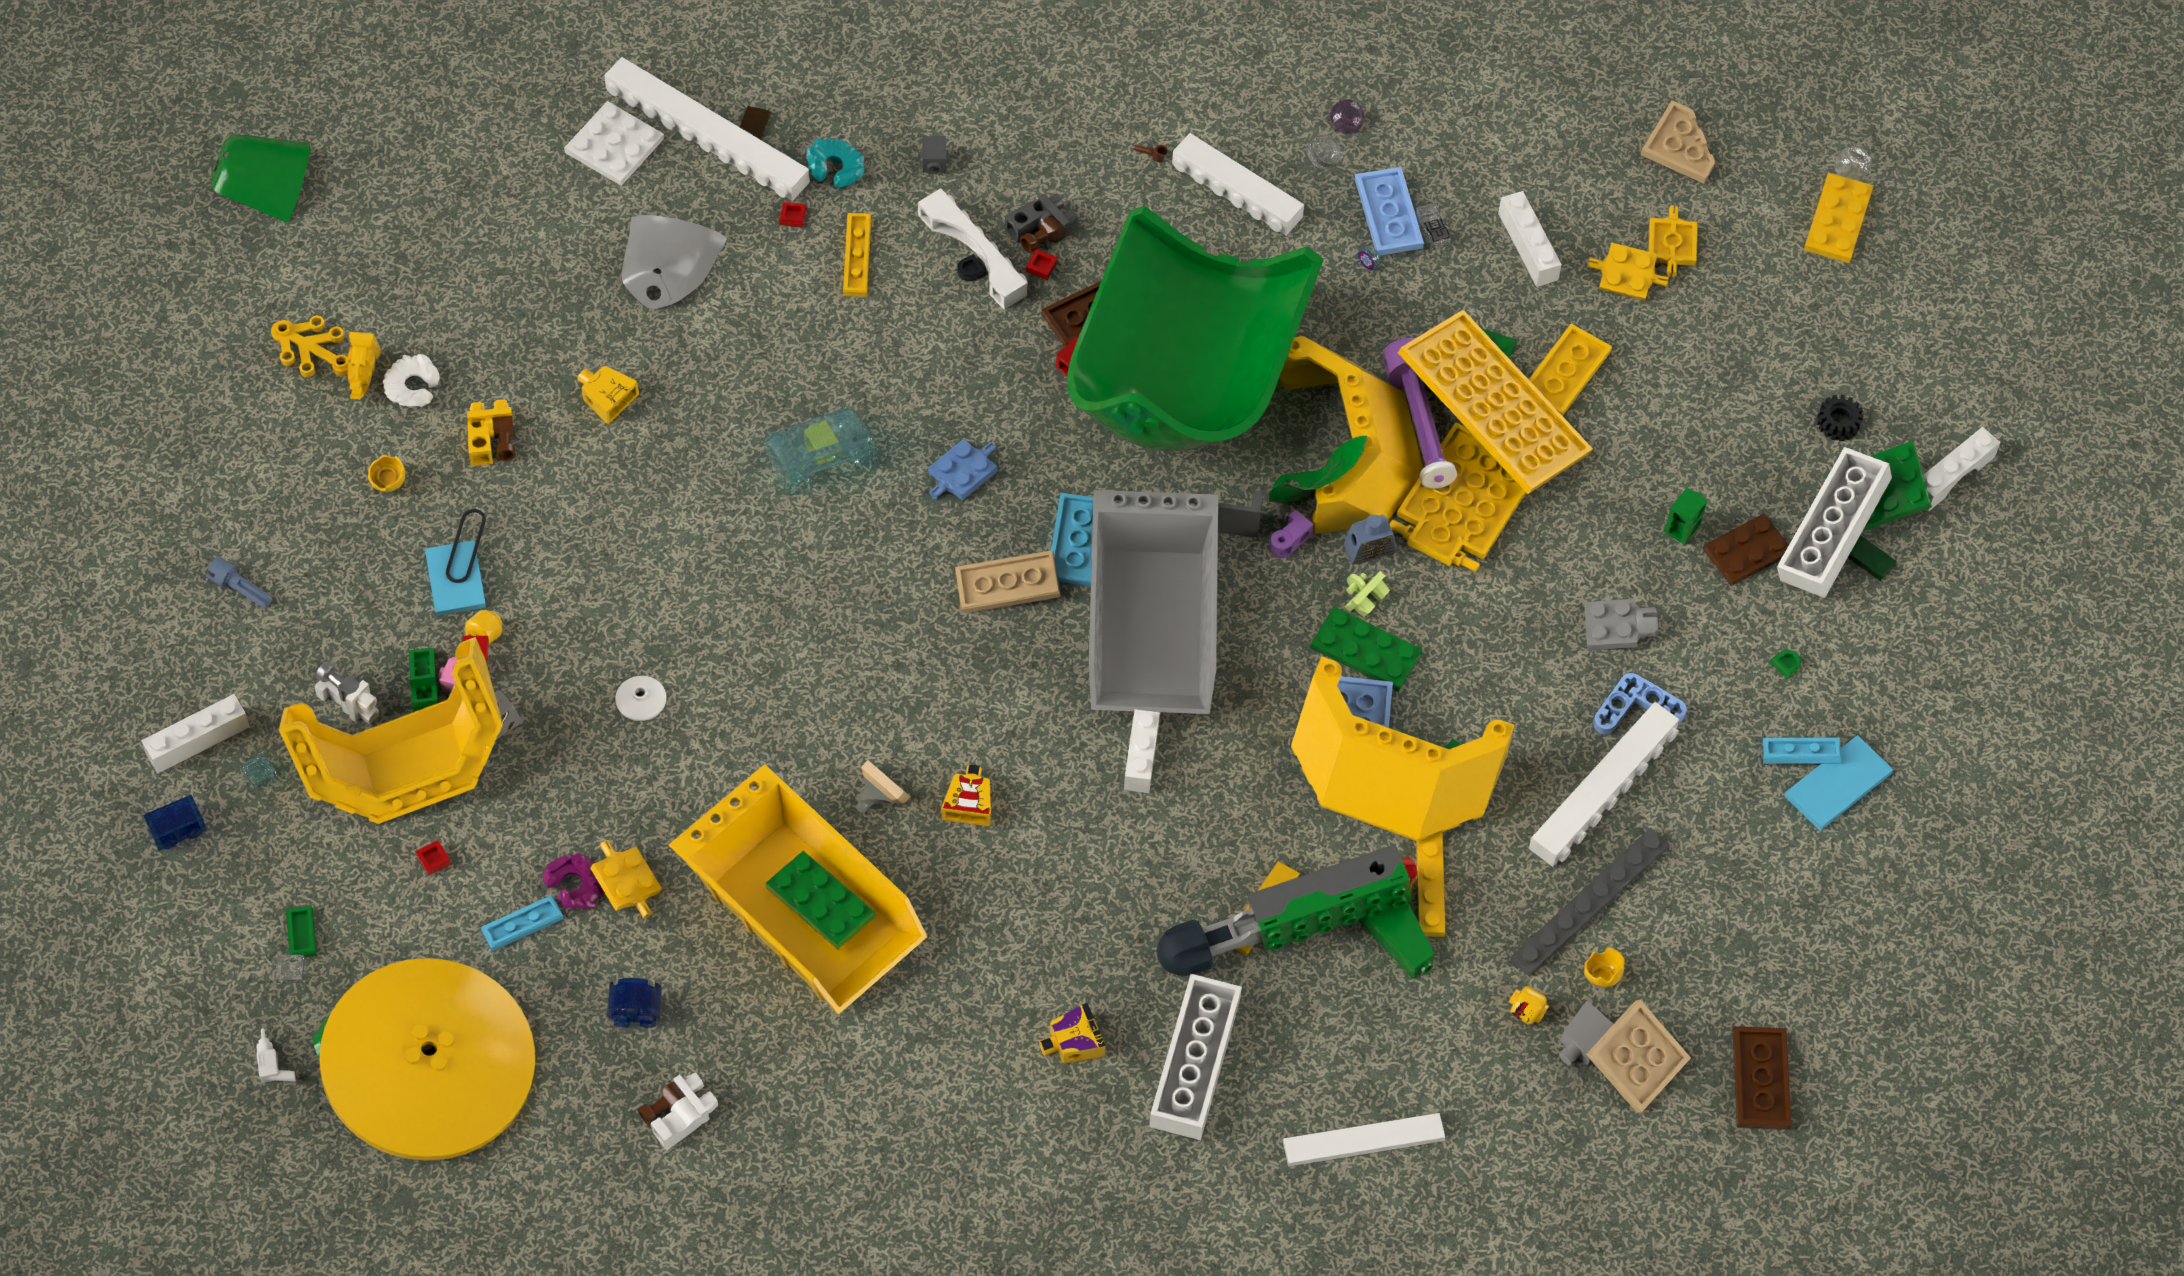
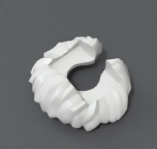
(404, 368)

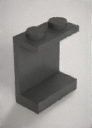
(1239, 519)

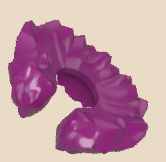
(578, 864)

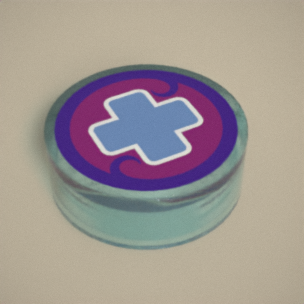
(1369, 258)

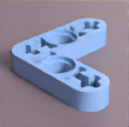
(1638, 695)

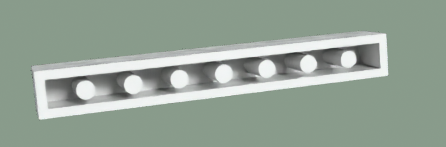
(1604, 784)

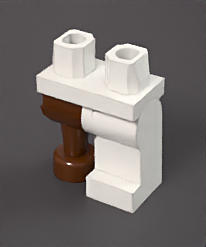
(686, 1110)

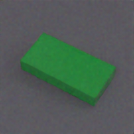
(301, 931)

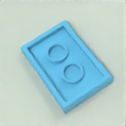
(452, 596)

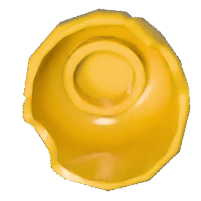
(386, 473)
(1604, 968)

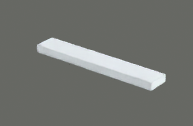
(1363, 1139)

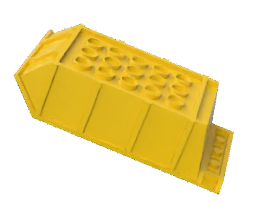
(762, 838)

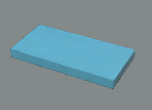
(1073, 539)
(1837, 786)

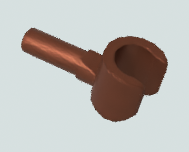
(1153, 152)

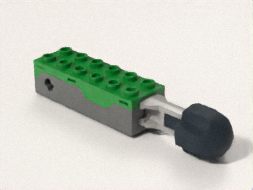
(1295, 910)

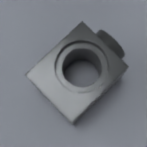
(934, 154)

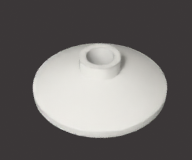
(640, 707)

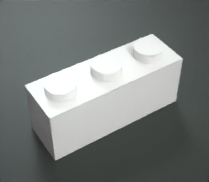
(1141, 751)

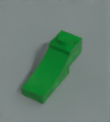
(423, 678)

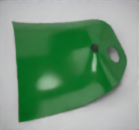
(1338, 464)

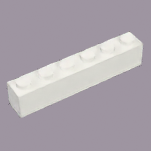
(1237, 184)

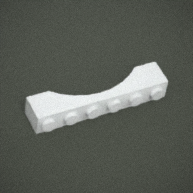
(945, 217)

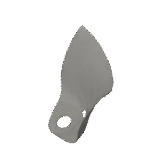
(677, 248)

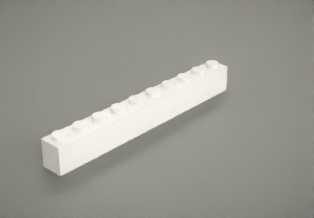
(707, 129)

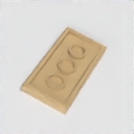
(1007, 582)

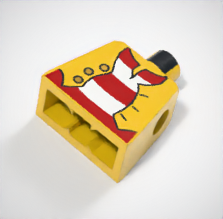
(968, 798)

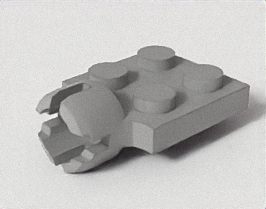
(1618, 624)

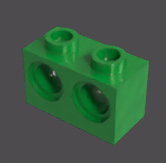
(1685, 515)

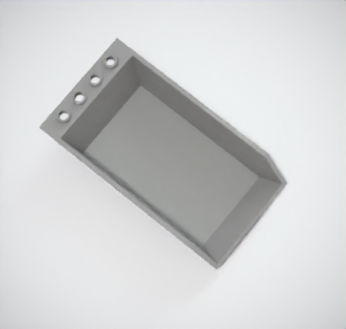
(1153, 602)

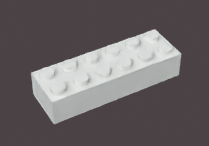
(1834, 522)
(1195, 1057)

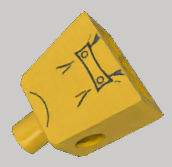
(607, 391)

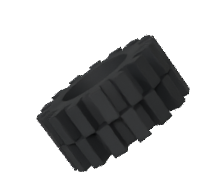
(1840, 406)

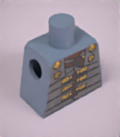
(1369, 539)

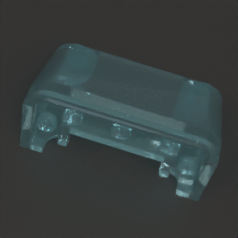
(819, 445)

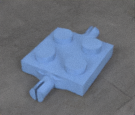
(962, 469)

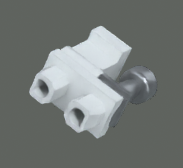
(347, 692)

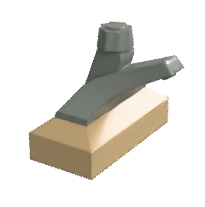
(878, 789)

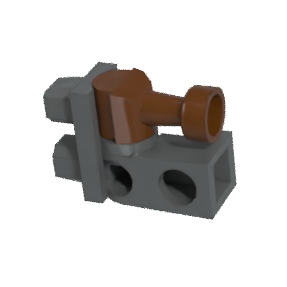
(1041, 214)

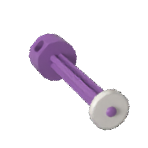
(1437, 471)

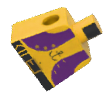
(1074, 1036)

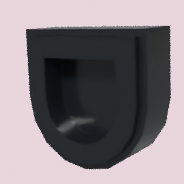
(970, 268)

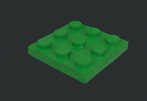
(1906, 489)

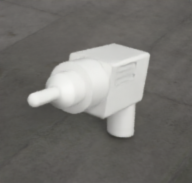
(268, 1063)

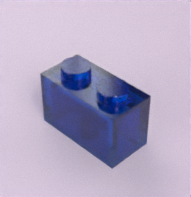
(175, 823)

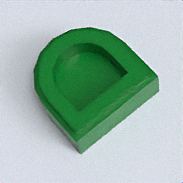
(1786, 662)

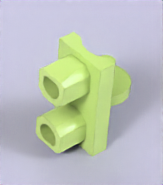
(1360, 601)

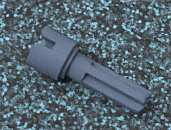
(226, 575)

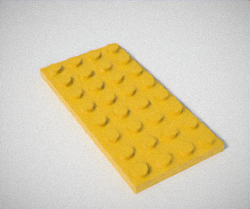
(1495, 401)

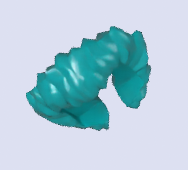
(838, 152)

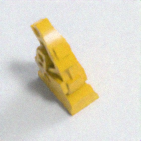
(361, 362)

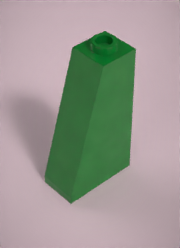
(1402, 938)

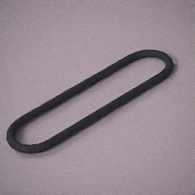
(475, 547)

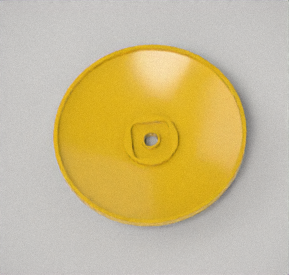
(416, 1101)

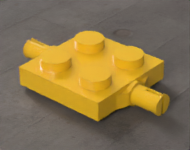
(1673, 241)
(1628, 271)
(626, 879)

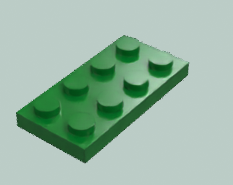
(1366, 648)
(820, 900)

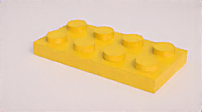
(1838, 217)
(1569, 367)

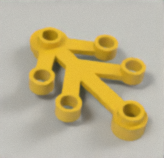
(309, 345)

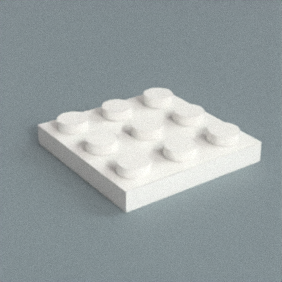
(614, 143)

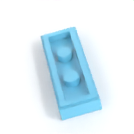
(1801, 750)
(522, 923)

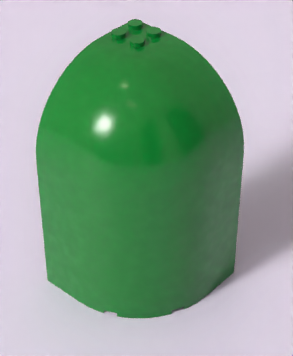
(1186, 339)

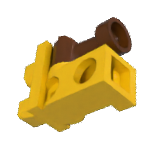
(488, 425)

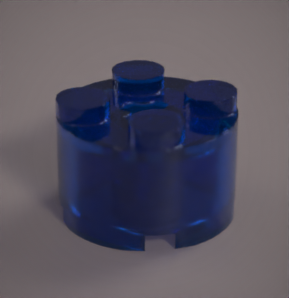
(634, 1002)

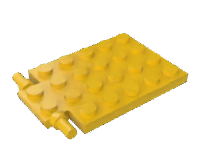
(1467, 511)

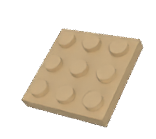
(1638, 1056)

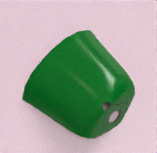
(262, 173)

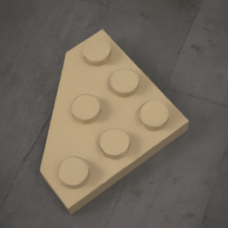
(1680, 144)

